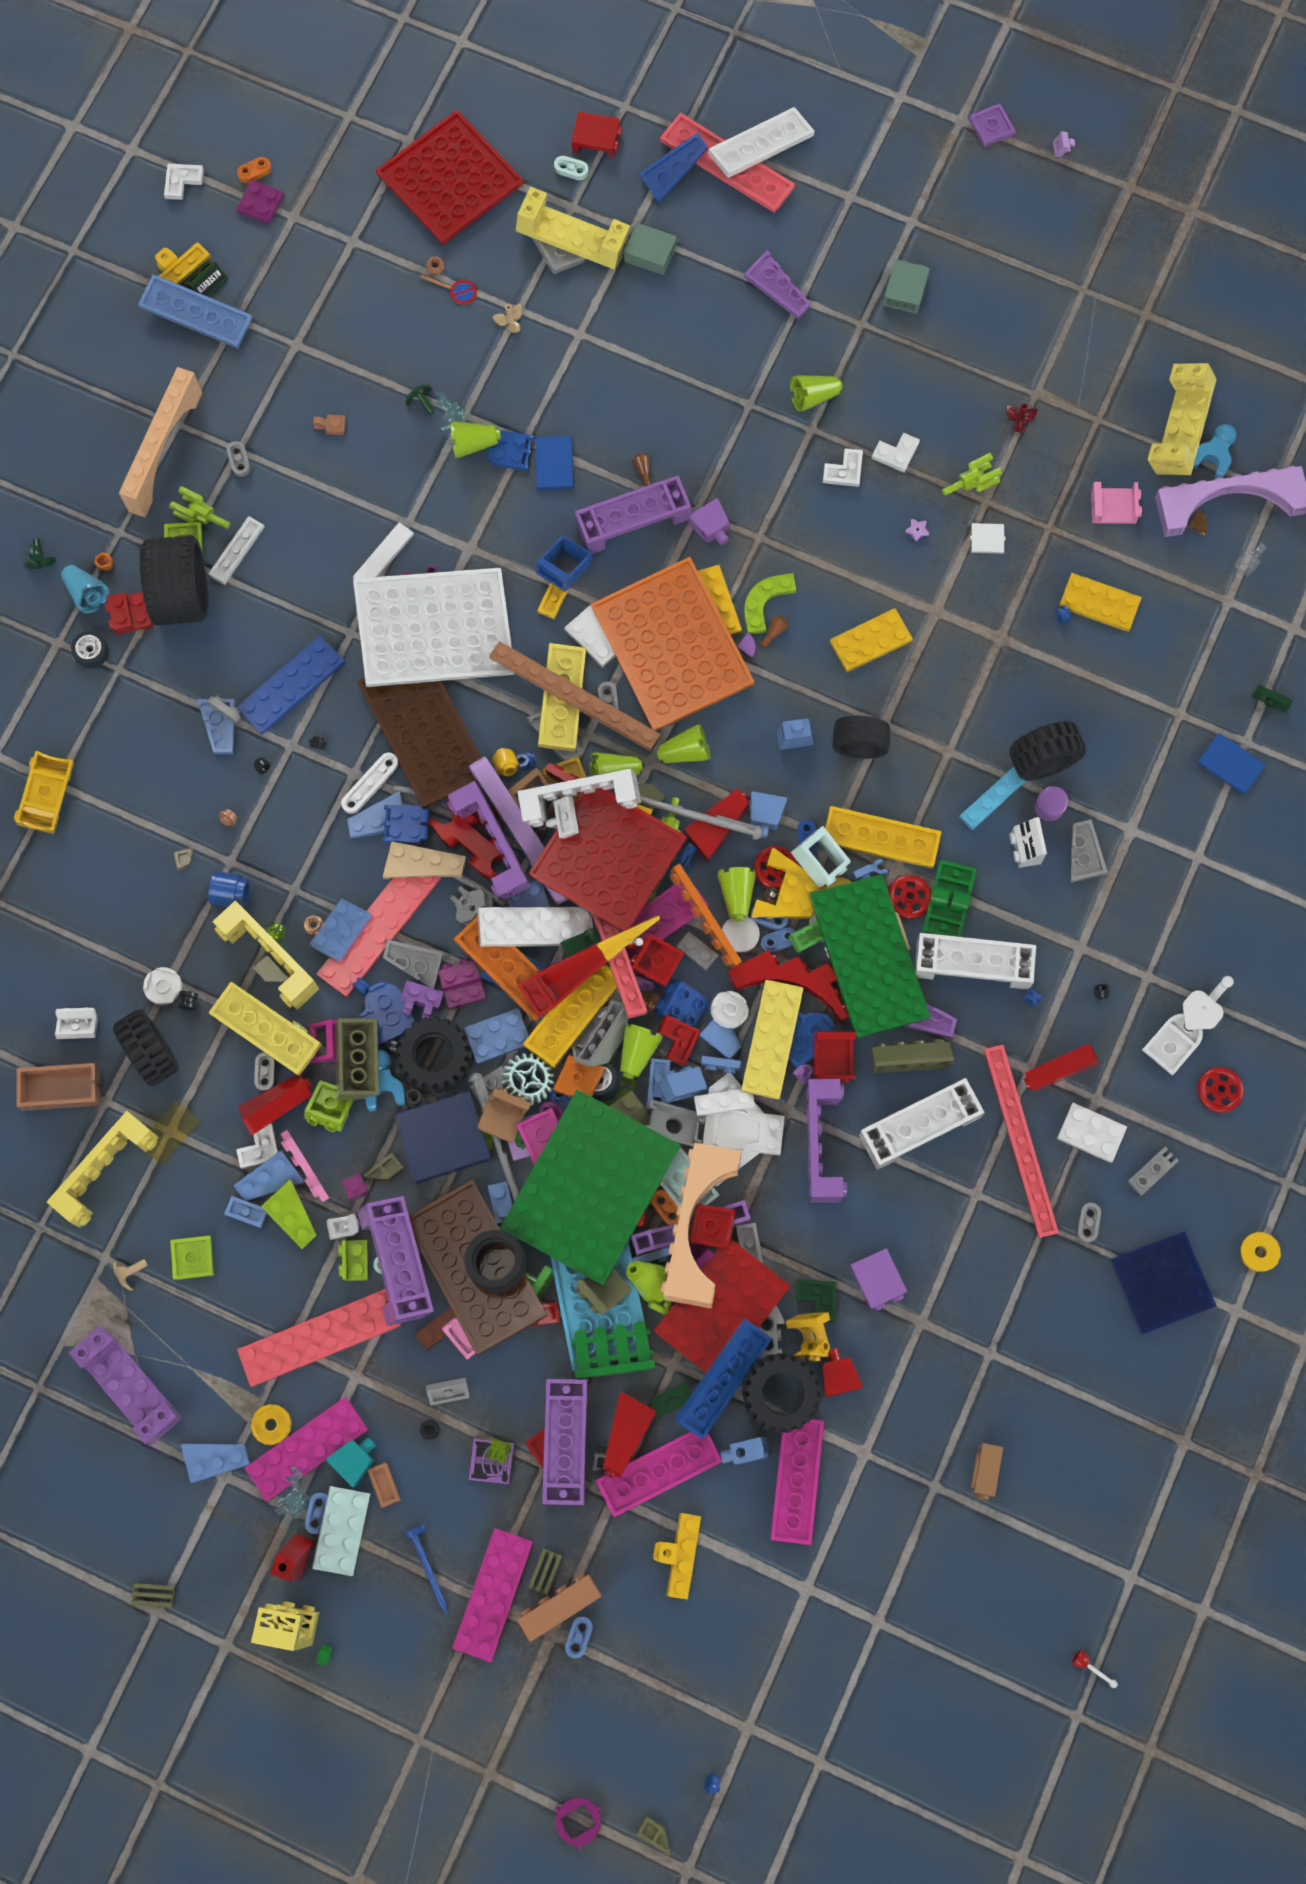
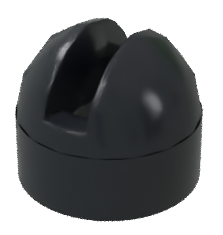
(261, 765)
(1101, 991)
(391, 1045)

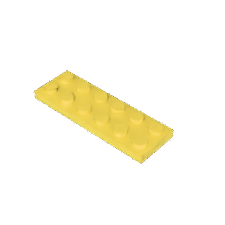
(558, 718)
(265, 1028)
(772, 1039)

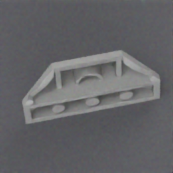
(601, 1036)

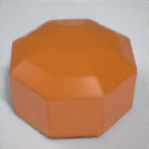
(104, 562)

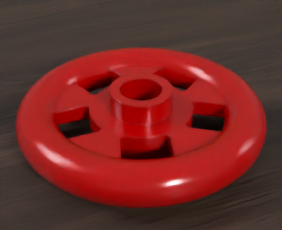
(763, 857)
(920, 885)
(1234, 1098)

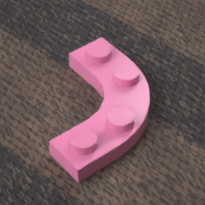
(298, 1159)

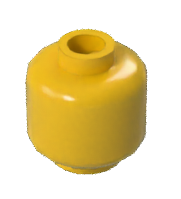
(505, 762)

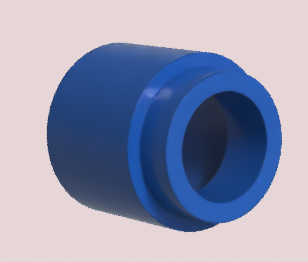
(227, 888)

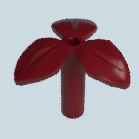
(1022, 415)

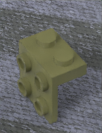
(603, 1297)

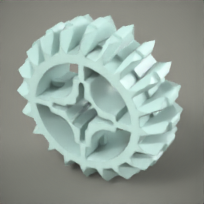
(534, 1081)

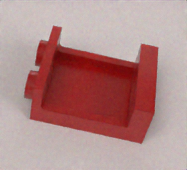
(596, 133)
(833, 1055)

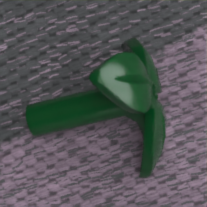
(418, 392)
(36, 555)

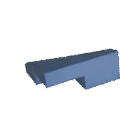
(721, 1039)

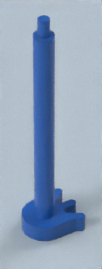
(426, 1565)

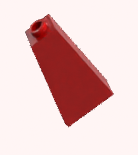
(710, 837)
(1061, 1068)
(274, 1103)
(627, 1431)
(293, 1558)

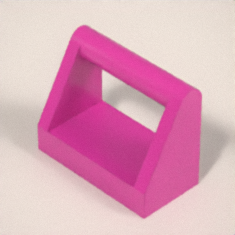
(330, 1040)

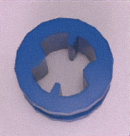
(1063, 614)
(361, 986)
(1032, 997)

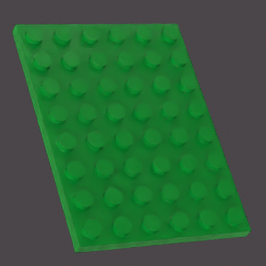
(590, 1187)

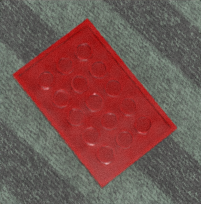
(742, 1292)

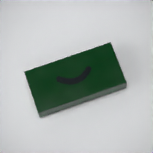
(671, 1399)

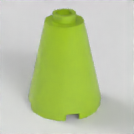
(813, 390)
(473, 437)
(685, 747)
(608, 763)
(737, 891)
(637, 1050)
(647, 1279)

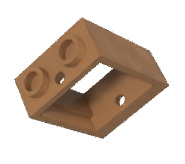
(529, 782)
(986, 1471)

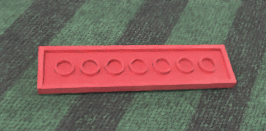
(756, 182)
(389, 915)
(315, 1339)

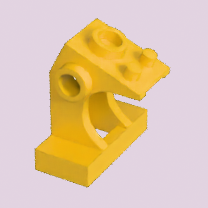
(806, 1325)

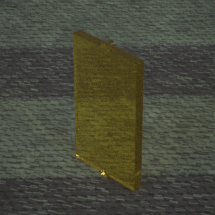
(172, 1131)

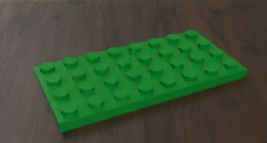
(869, 956)

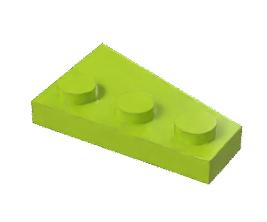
(290, 1214)

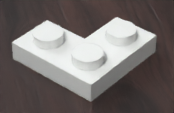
(178, 176)
(899, 456)
(845, 474)
(264, 1148)

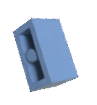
(682, 1084)

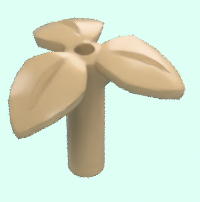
(511, 315)
(122, 1272)

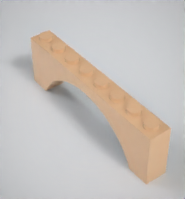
(179, 397)
(685, 1280)

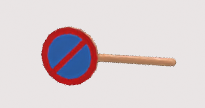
(461, 292)

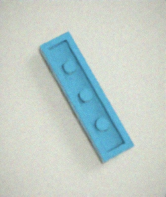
(992, 799)

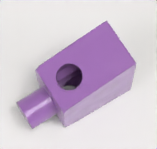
(710, 522)

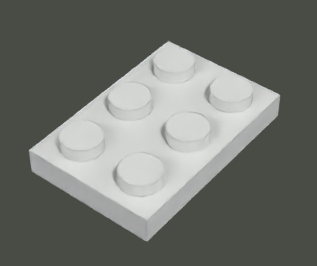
(1092, 1132)

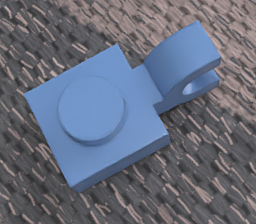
(868, 871)

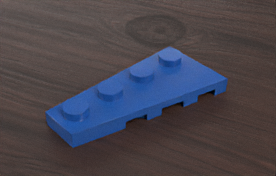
(671, 168)

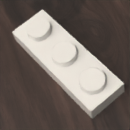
(723, 1102)

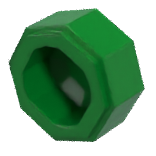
(324, 1655)

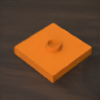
(579, 1077)

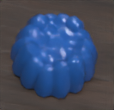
(712, 1784)

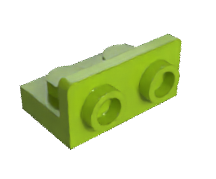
(354, 1260)

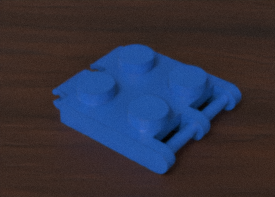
(510, 451)
(405, 824)

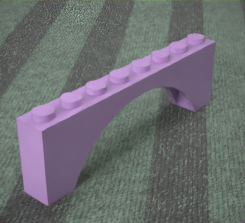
(1282, 487)

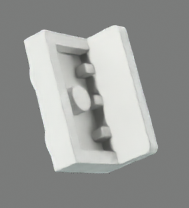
(76, 1023)

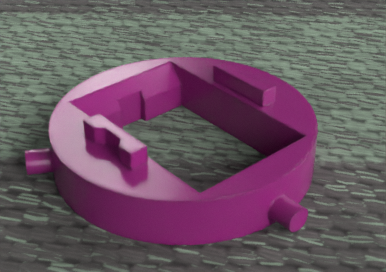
(588, 1835)

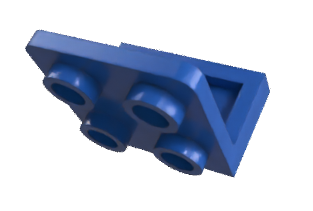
(681, 1003)

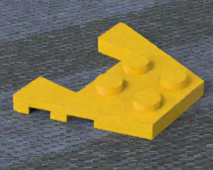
(794, 893)

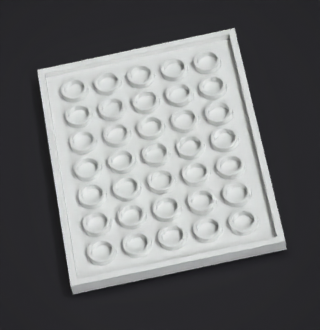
(431, 626)

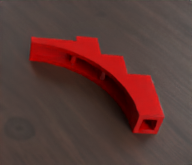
(794, 972)

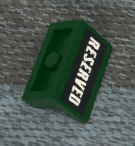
(207, 279)

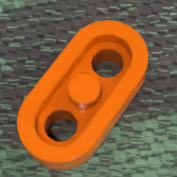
(254, 169)
(666, 1208)

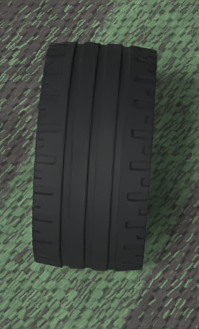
(861, 737)
(482, 1241)

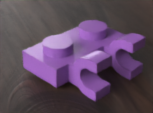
(421, 996)

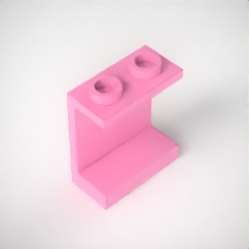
(1115, 504)

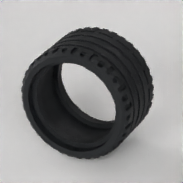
(173, 580)

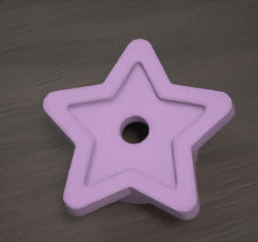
(917, 534)

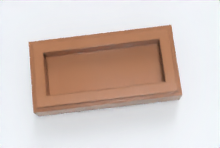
(384, 1485)

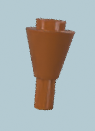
(642, 463)
(776, 627)

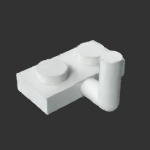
(565, 817)

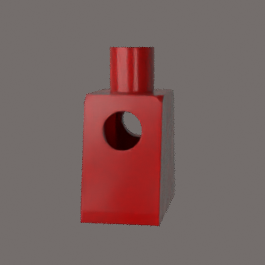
(839, 1375)

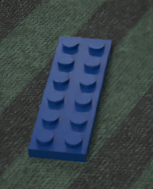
(290, 685)
(723, 1379)

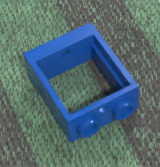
(555, 575)

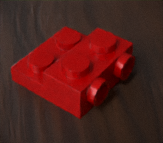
(127, 613)
(656, 960)

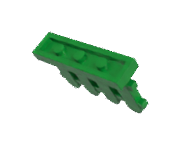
(623, 1356)

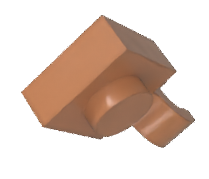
(333, 424)

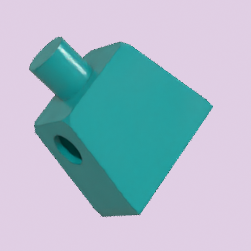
(353, 1460)

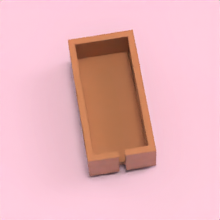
(58, 1087)
(559, 1608)

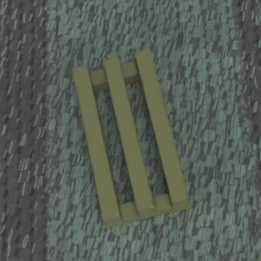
(538, 1588)
(135, 1594)

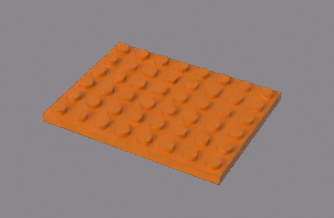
(672, 644)

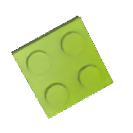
(192, 1257)

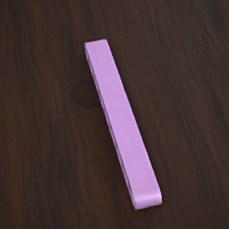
(510, 815)

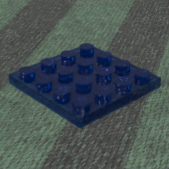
(1163, 1282)

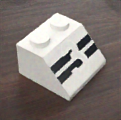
(1028, 843)

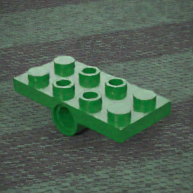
(949, 899)

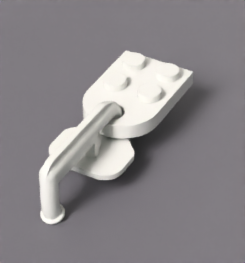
(1172, 1042)

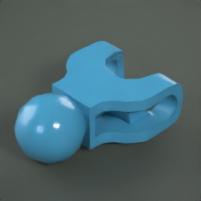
(1217, 449)
(387, 1083)

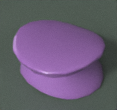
(1051, 803)

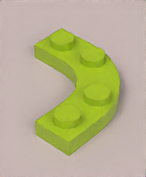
(760, 595)

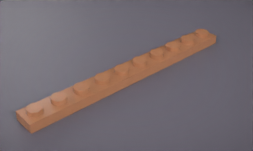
(574, 696)

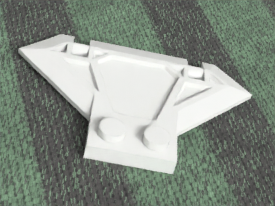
(745, 1129)

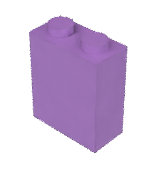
(878, 1280)

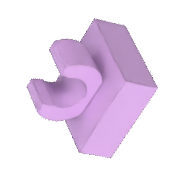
(1062, 144)

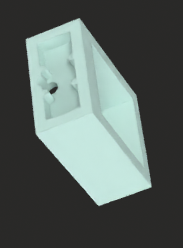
(811, 864)

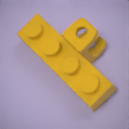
(179, 269)
(680, 1555)

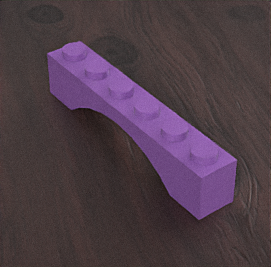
(662, 1237)

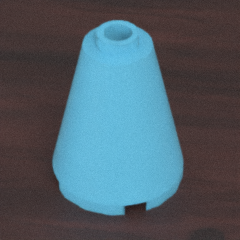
(84, 589)

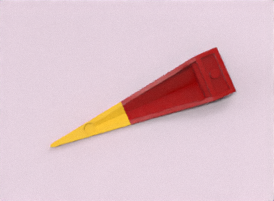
(554, 983)

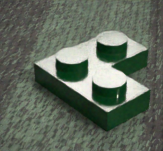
(819, 1291)

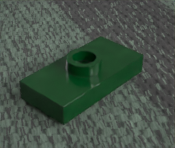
(1272, 698)

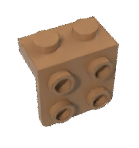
(502, 1114)

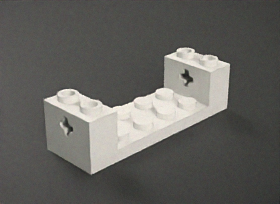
(533, 800)
(975, 959)
(921, 1123)

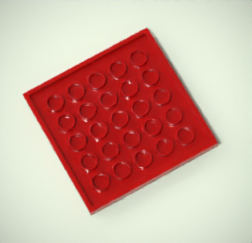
(449, 177)
(611, 860)

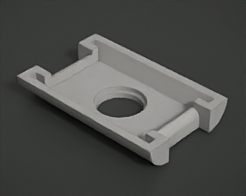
(686, 1118)

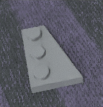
(1085, 853)
(415, 961)

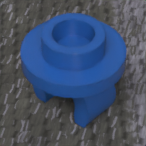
(529, 760)

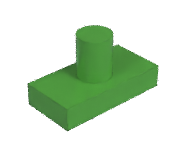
(806, 937)
(542, 1282)

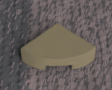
(183, 858)

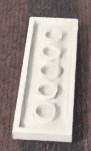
(761, 142)
(531, 925)

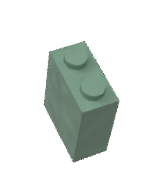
(649, 248)
(906, 286)

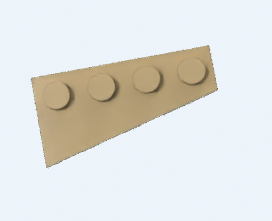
(421, 862)

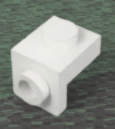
(343, 1227)

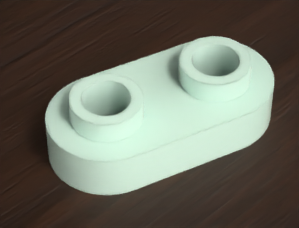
(572, 167)

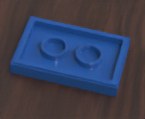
(554, 462)
(1231, 763)

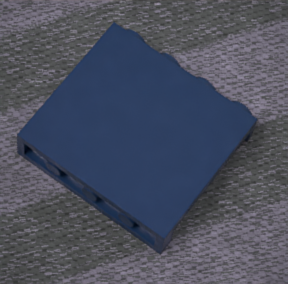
(442, 1137)

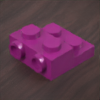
(461, 983)

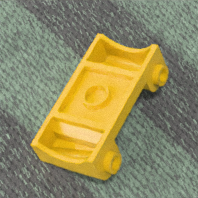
(44, 792)

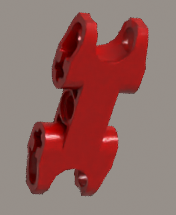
(462, 832)

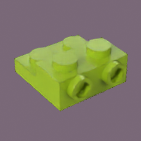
(325, 1109)

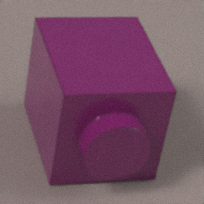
(355, 1187)

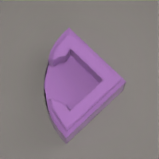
(747, 646)
(645, 984)
(804, 1073)

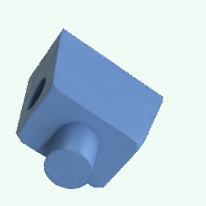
(795, 734)
(767, 811)
(754, 1449)

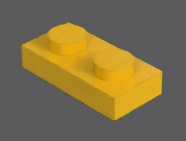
(552, 601)

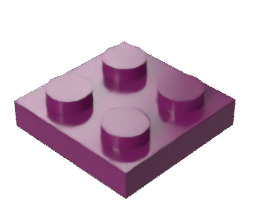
(260, 202)

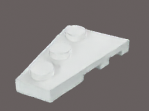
(589, 634)

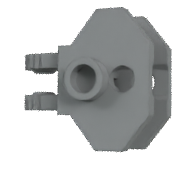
(469, 904)

